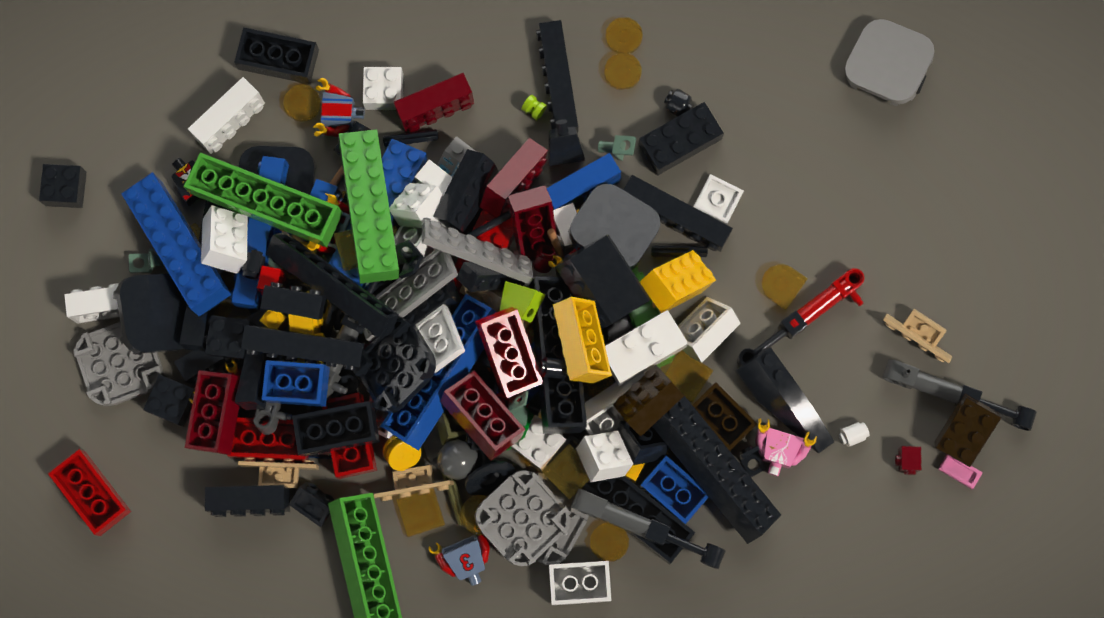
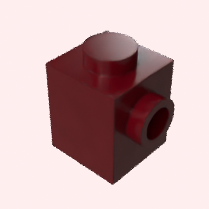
(908, 460)

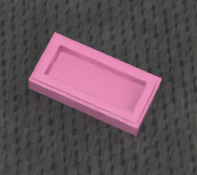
(960, 472)

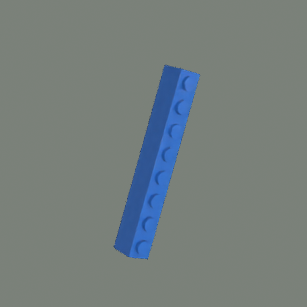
(258, 238)

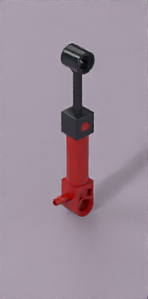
(812, 310)

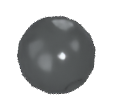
(457, 459)

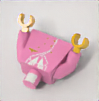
(781, 448)

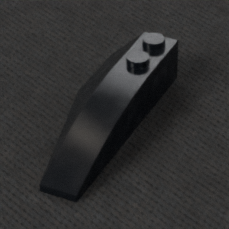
(782, 396)

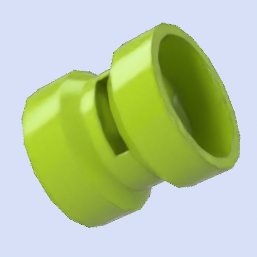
(534, 107)

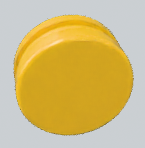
(400, 454)

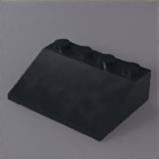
(463, 197)
(603, 276)

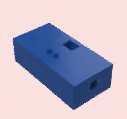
(581, 183)

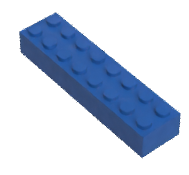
(400, 167)
(175, 244)
(423, 411)

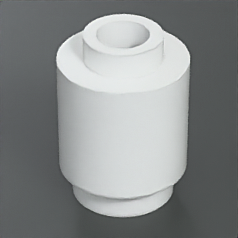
(854, 434)

